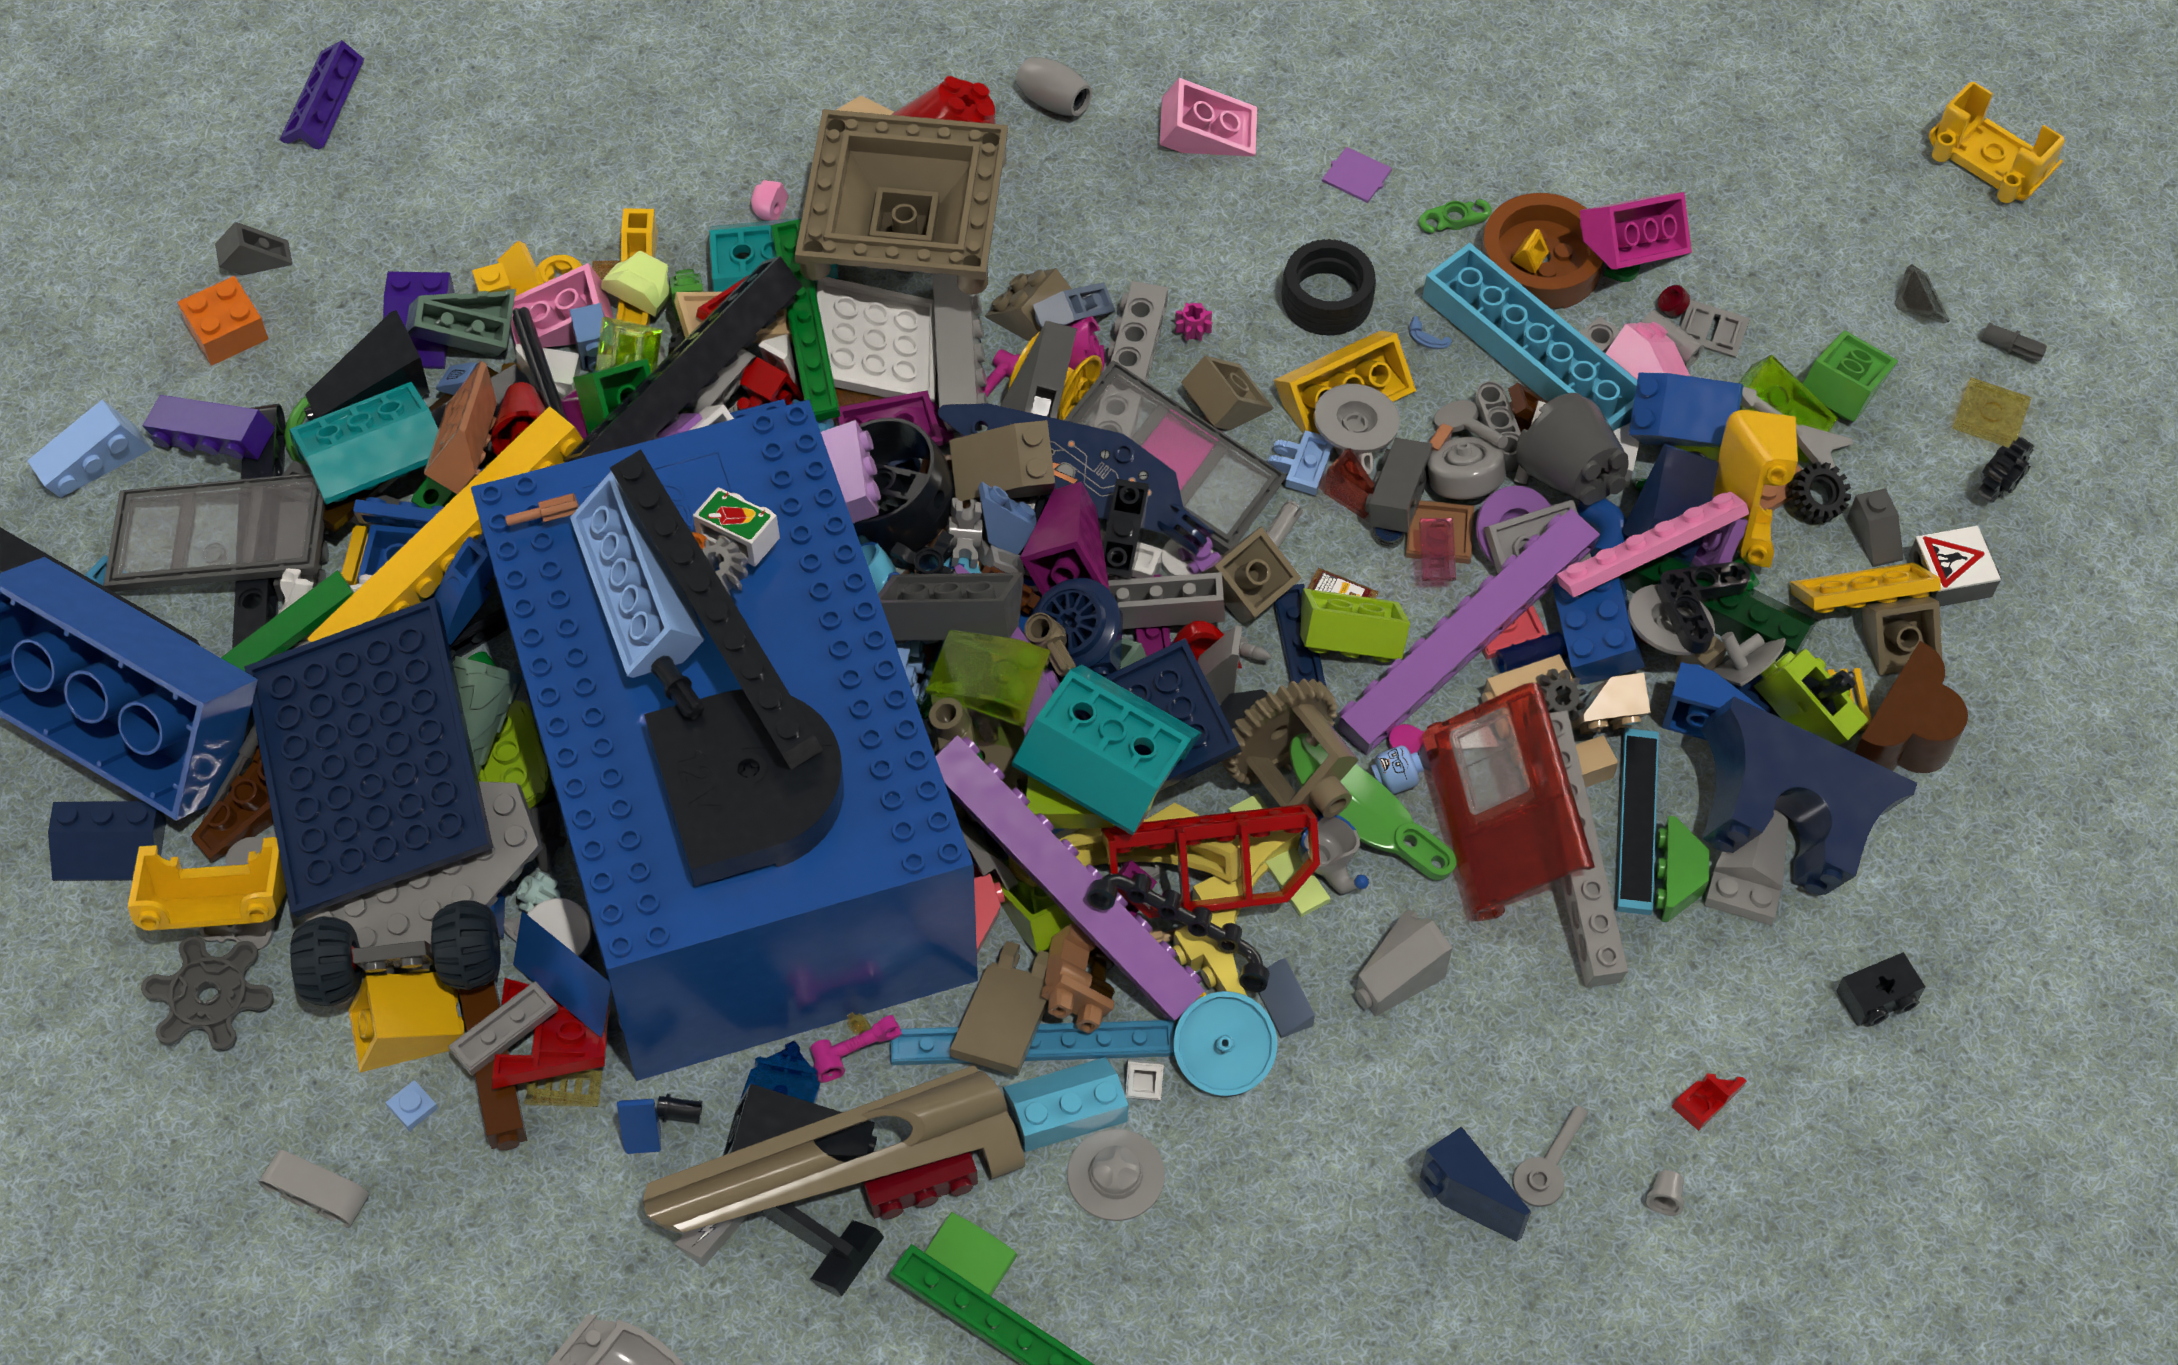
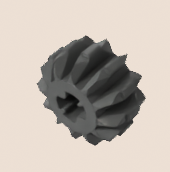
(1567, 690)

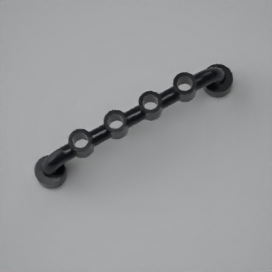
(1103, 894)

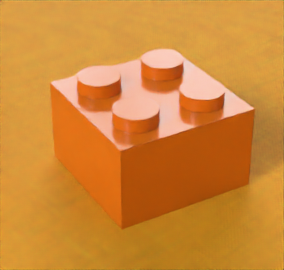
(223, 320)

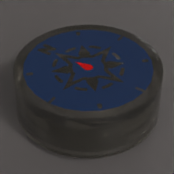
(1387, 538)

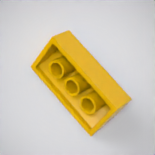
(1370, 362)

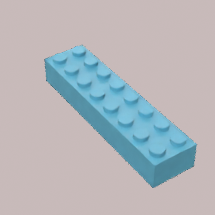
(1527, 334)

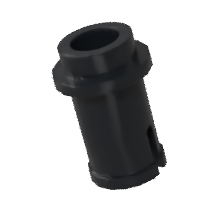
(679, 1109)

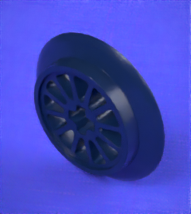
(1106, 618)

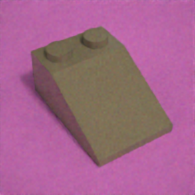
(1005, 457)

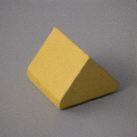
(1531, 252)

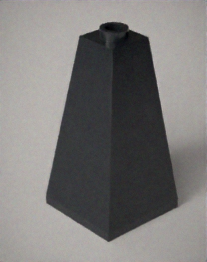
(375, 365)
(770, 1114)

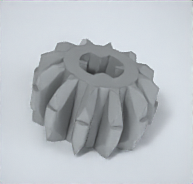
(729, 561)

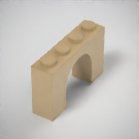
(1594, 755)

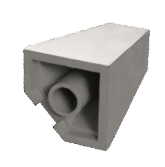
(1404, 964)

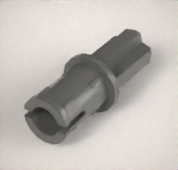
(2014, 342)

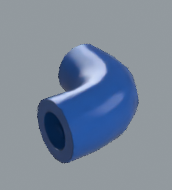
(1607, 521)

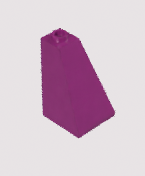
(1066, 540)

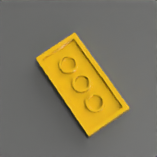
(1863, 586)

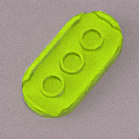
(518, 755)

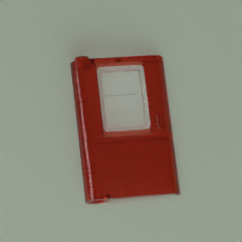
(1506, 799)

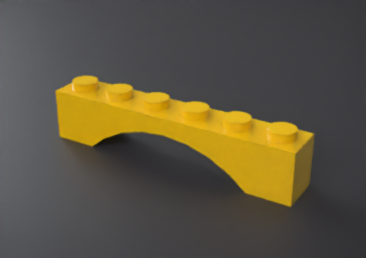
(637, 233)

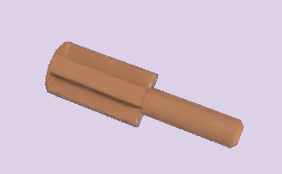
(548, 510)

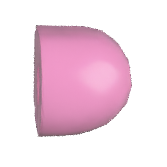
(769, 200)

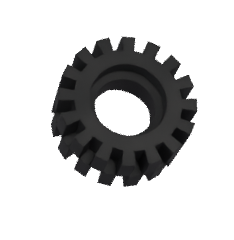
(1832, 484)

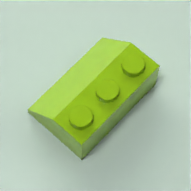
(1353, 625)

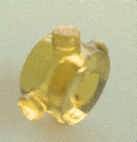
(858, 1023)

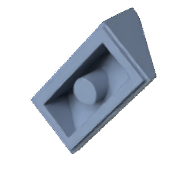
(1286, 1000)

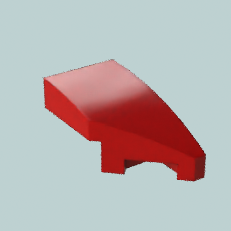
(1706, 1099)

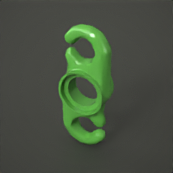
(1465, 209)

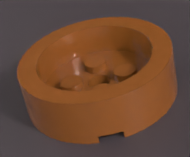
(1572, 264)

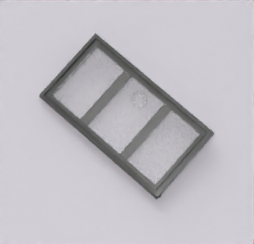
(1215, 474)
(215, 532)

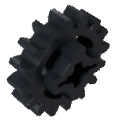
(2006, 469)

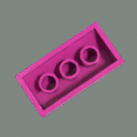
(1638, 230)

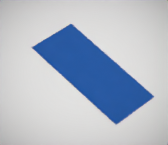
(562, 974)

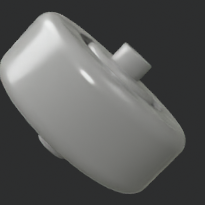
(1466, 468)

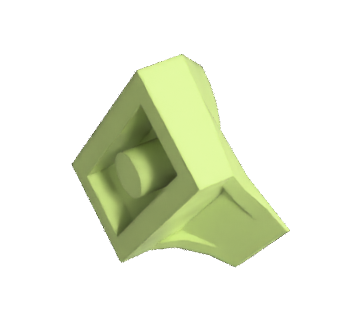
(639, 282)

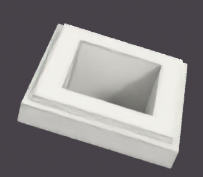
(1144, 1079)

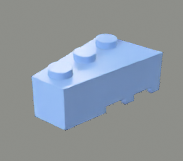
(88, 450)

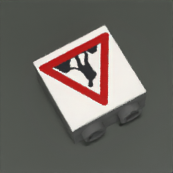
(1960, 561)

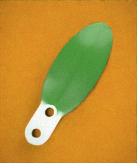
(1378, 814)

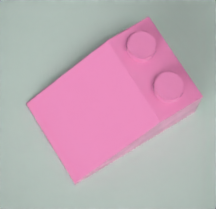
(1206, 121)
(551, 304)
(1646, 350)

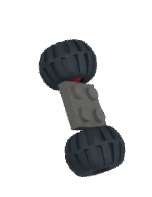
(330, 961)

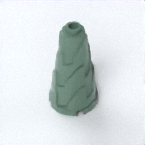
(485, 701)

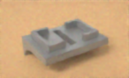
(1728, 332)

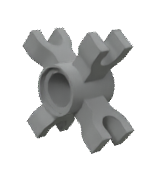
(967, 530)

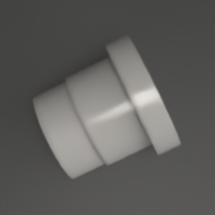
(1667, 1194)

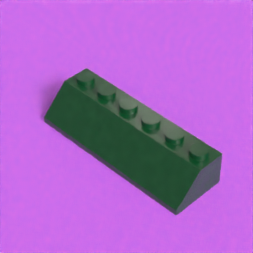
(1741, 614)

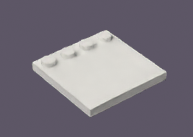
(878, 338)

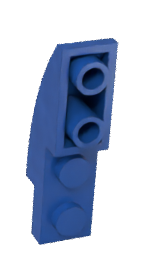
(464, 585)

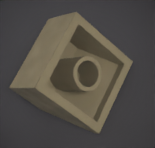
(1224, 393)
(1253, 575)
(1896, 629)

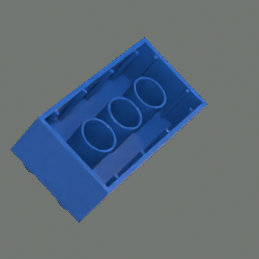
(118, 689)

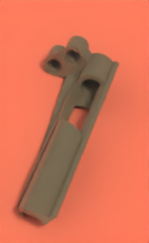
(946, 1118)

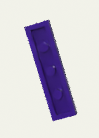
(323, 95)

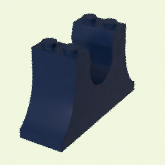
(1817, 784)

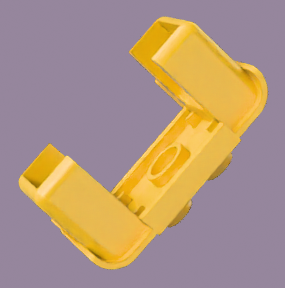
(1991, 150)

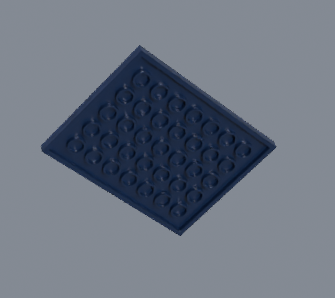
(367, 758)

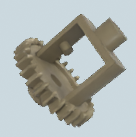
(952, 719)
(1266, 743)

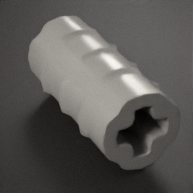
(1687, 346)

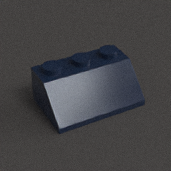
(101, 838)

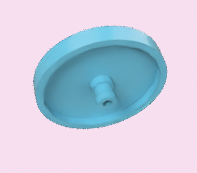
(1225, 1043)

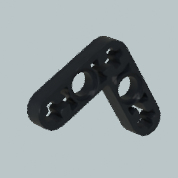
(1691, 592)

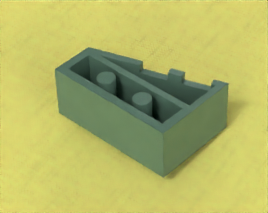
(463, 321)

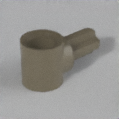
(1053, 641)

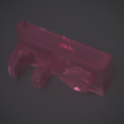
(1437, 550)

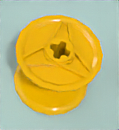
(1076, 382)

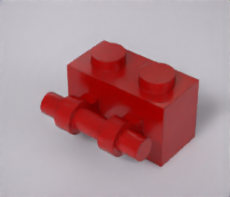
(767, 384)

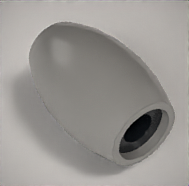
(1054, 86)

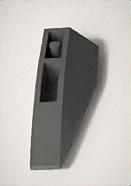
(1042, 377)

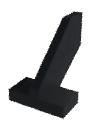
(844, 1254)

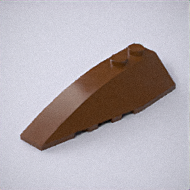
(239, 816)

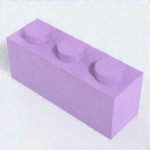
(854, 468)

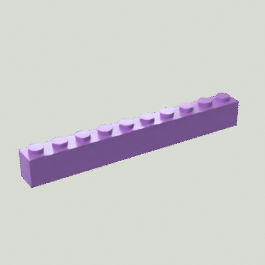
(1467, 632)
(1065, 879)

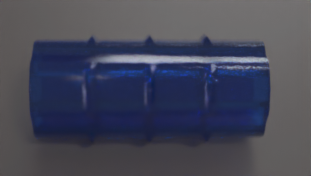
(1531, 652)

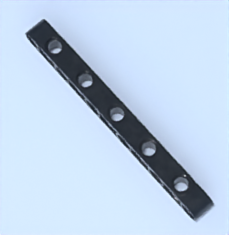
(256, 598)

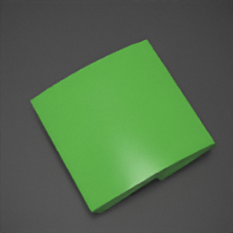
(971, 1253)

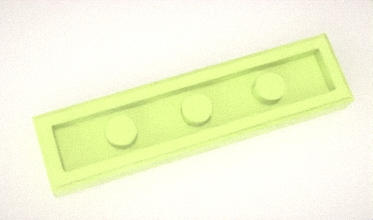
(1284, 866)

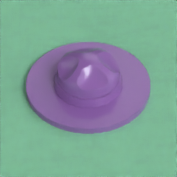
(1505, 505)

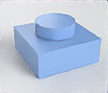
(411, 1105)

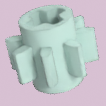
(536, 890)

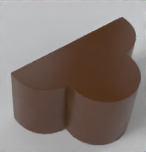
(1917, 719)

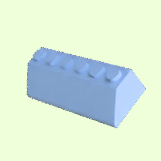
(633, 582)

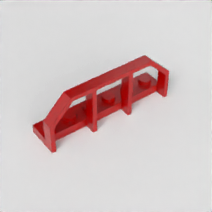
(1222, 828)

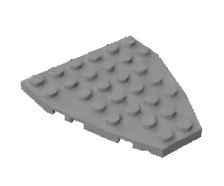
(407, 908)

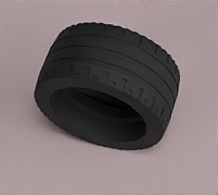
(1328, 258)

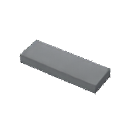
(503, 1028)

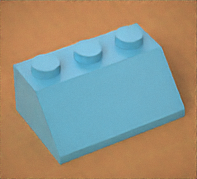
(1067, 1103)

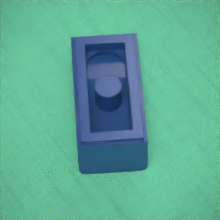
(639, 1126)

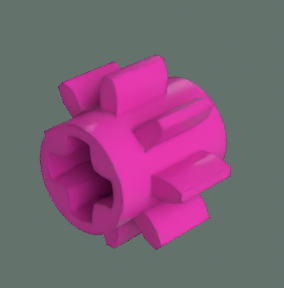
(1193, 321)

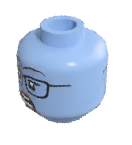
(1397, 769)

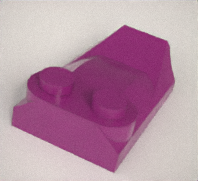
(913, 407)

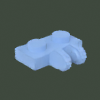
(1308, 464)

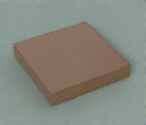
(1463, 528)

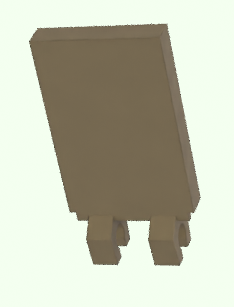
(1003, 1013)

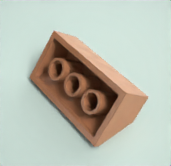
(464, 432)

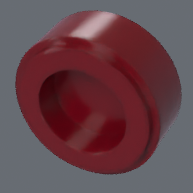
(1673, 300)

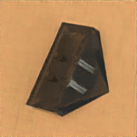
(1919, 296)

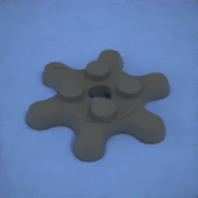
(202, 972)

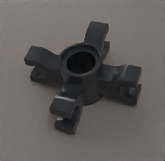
(925, 558)

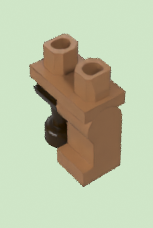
(1070, 986)

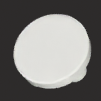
(566, 923)

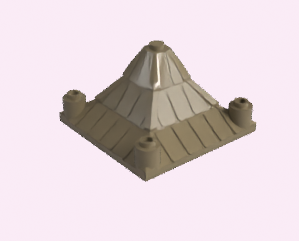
(902, 196)

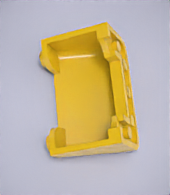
(1756, 453)
(178, 898)

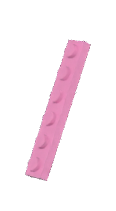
(1652, 544)

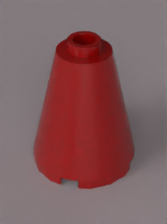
(518, 410)

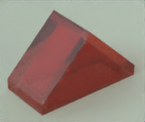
(1349, 483)

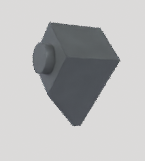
(251, 250)
(1877, 527)

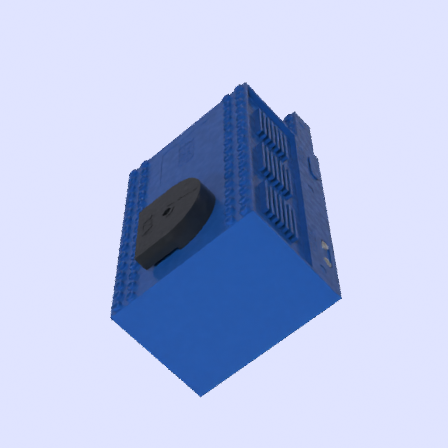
(711, 871)

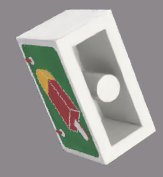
(739, 522)

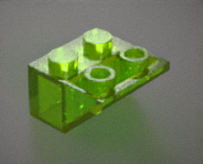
(627, 342)

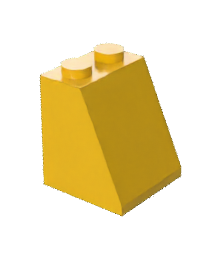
(403, 1018)

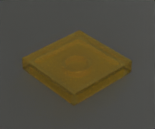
(1991, 412)

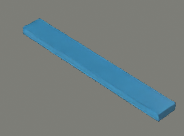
(1051, 1042)

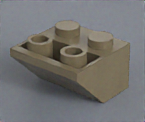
(1015, 307)

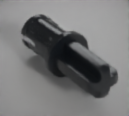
(677, 687)

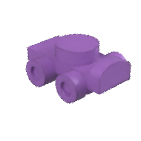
(1202, 559)

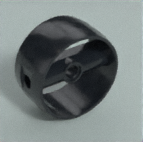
(919, 498)

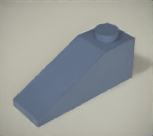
(1074, 305)

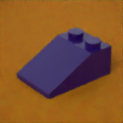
(402, 290)

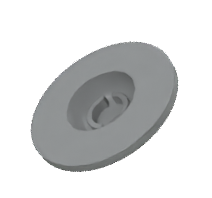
(1356, 418)
(1653, 623)
(1115, 1174)

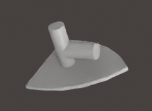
(1747, 658)

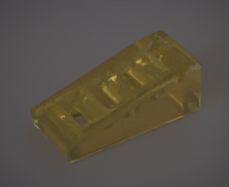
(550, 1097)

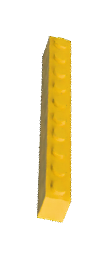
(424, 559)

